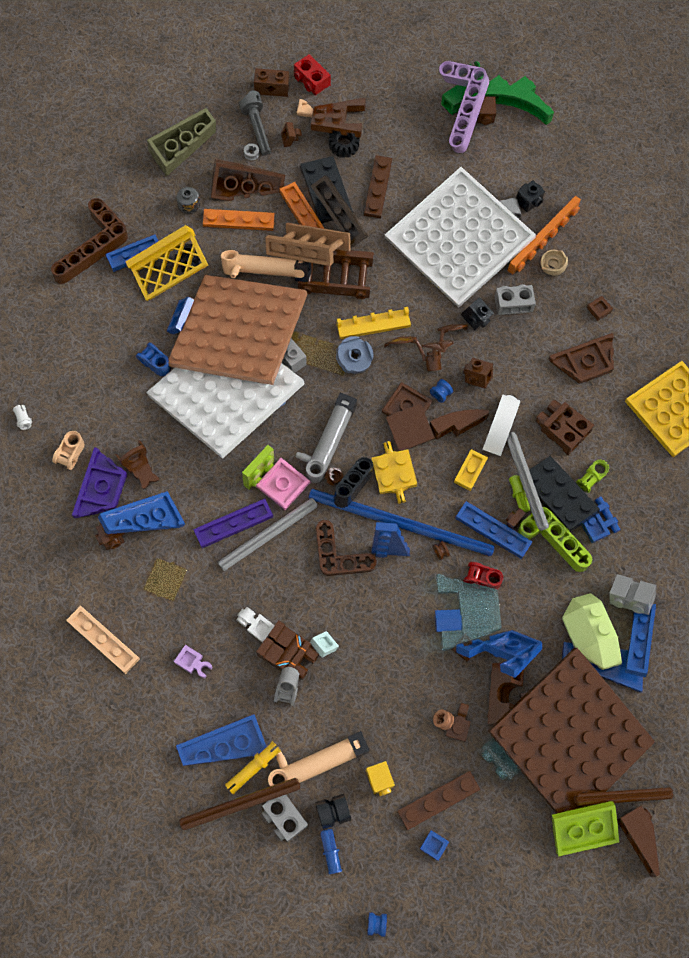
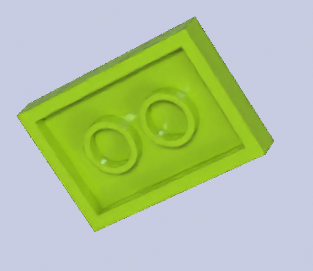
(585, 828)

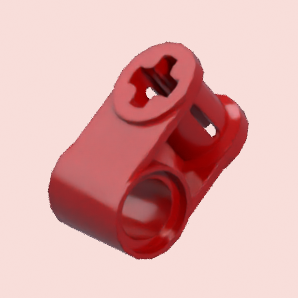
(482, 575)

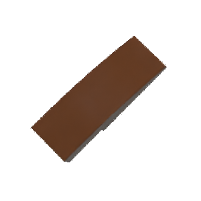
(457, 422)

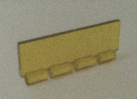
(318, 355)

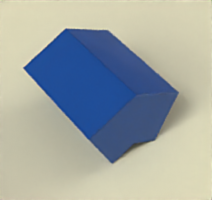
(447, 620)

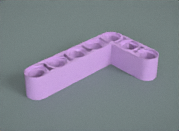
(468, 102)

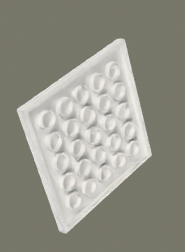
(460, 236)
(220, 407)

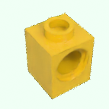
(380, 778)

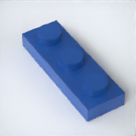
(118, 257)

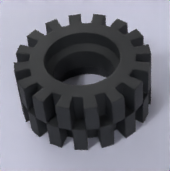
(343, 149)

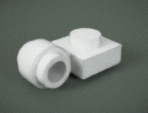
(259, 627)

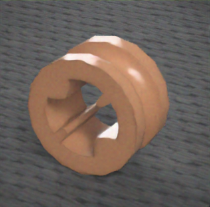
(446, 723)

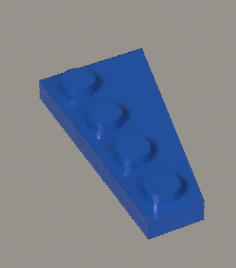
(614, 674)

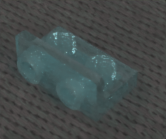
(505, 766)

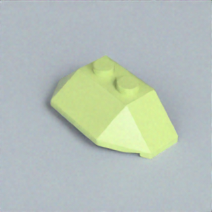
(592, 631)

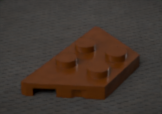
(587, 359)

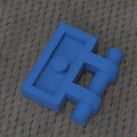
(598, 529)

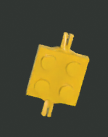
(394, 472)

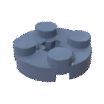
(344, 357)

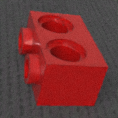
(311, 75)

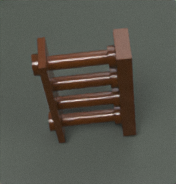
(345, 258)

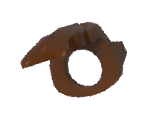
(137, 463)

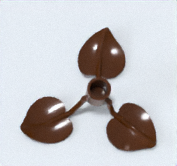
(433, 357)

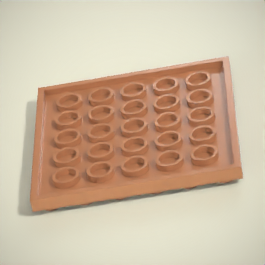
(238, 329)

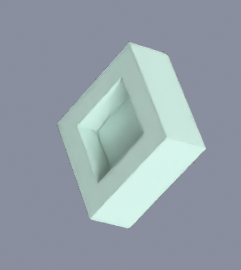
(324, 644)

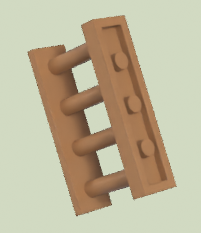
(308, 244)

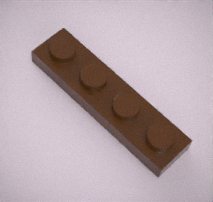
(378, 187)
(438, 800)

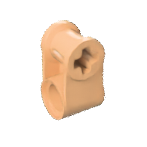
(67, 453)

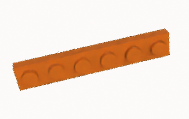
(540, 241)

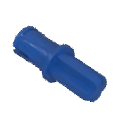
(330, 851)

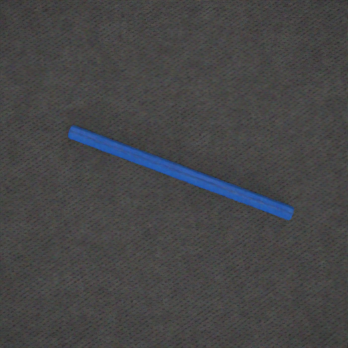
(407, 524)

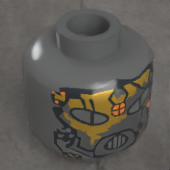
(188, 200)

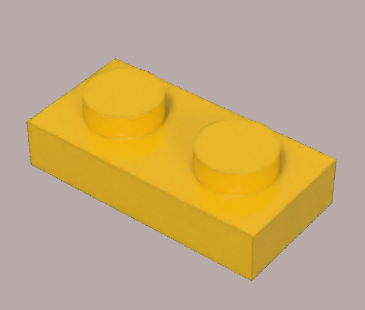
(470, 470)

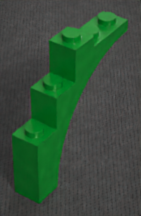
(518, 95)

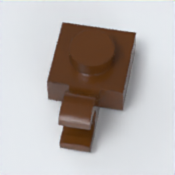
(460, 726)

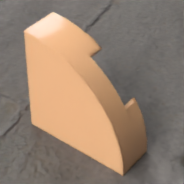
(304, 109)

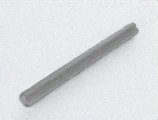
(527, 482)
(267, 534)

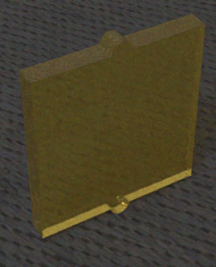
(165, 579)

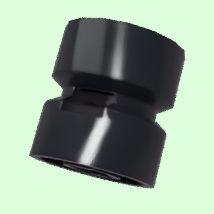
(333, 811)

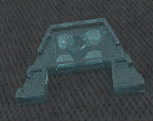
(477, 608)

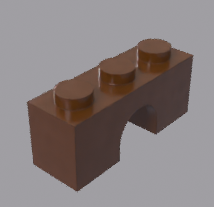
(499, 692)

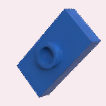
(180, 315)

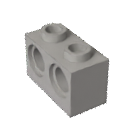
(515, 303)
(289, 813)

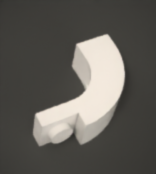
(501, 424)

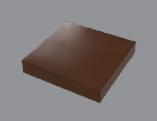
(405, 398)
(410, 427)

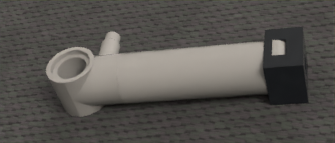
(331, 436)

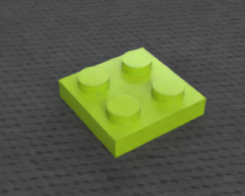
(258, 467)

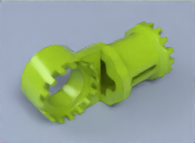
(593, 475)

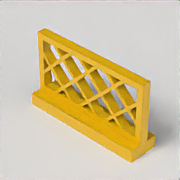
(157, 252)

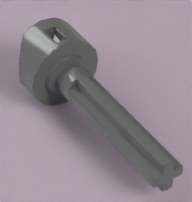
(251, 105)

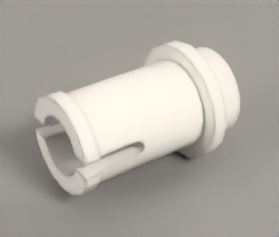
(24, 421)

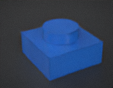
(434, 845)

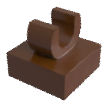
(290, 134)

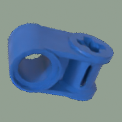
(152, 358)

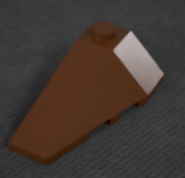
(236, 179)

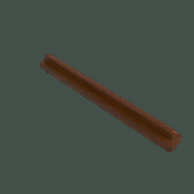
(239, 804)

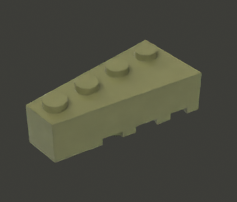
(181, 140)

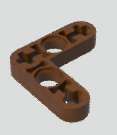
(337, 561)

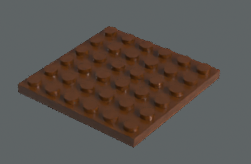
(571, 734)

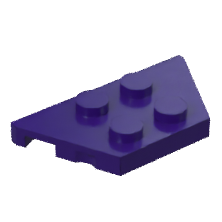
(100, 486)

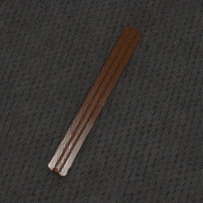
(623, 796)

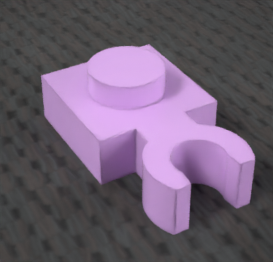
(190, 660)

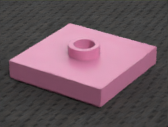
(283, 484)

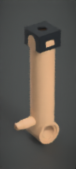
(234, 263)
(322, 760)

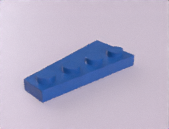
(143, 515)
(388, 541)
(226, 743)

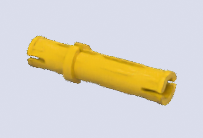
(259, 761)

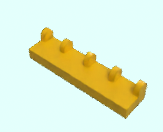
(373, 323)

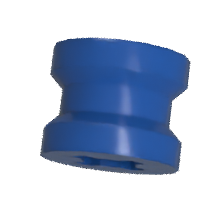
(441, 390)
(377, 924)

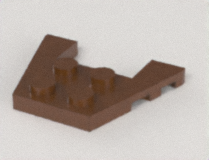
(333, 117)

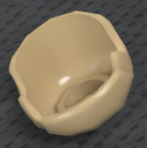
(555, 259)

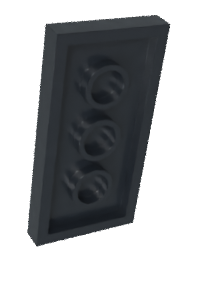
(313, 172)
(562, 494)

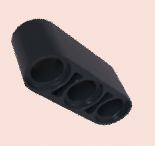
(349, 489)

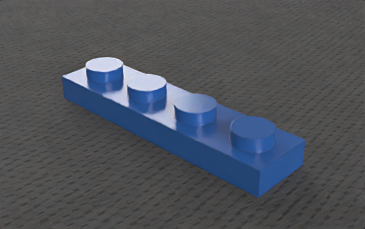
(493, 530)
(640, 643)

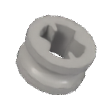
(254, 147)

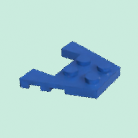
(509, 645)

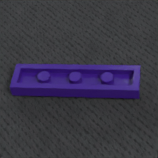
(233, 523)

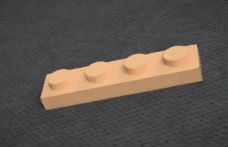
(103, 639)

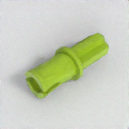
(519, 493)

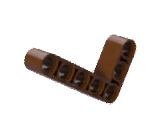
(94, 244)

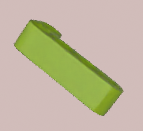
(558, 542)

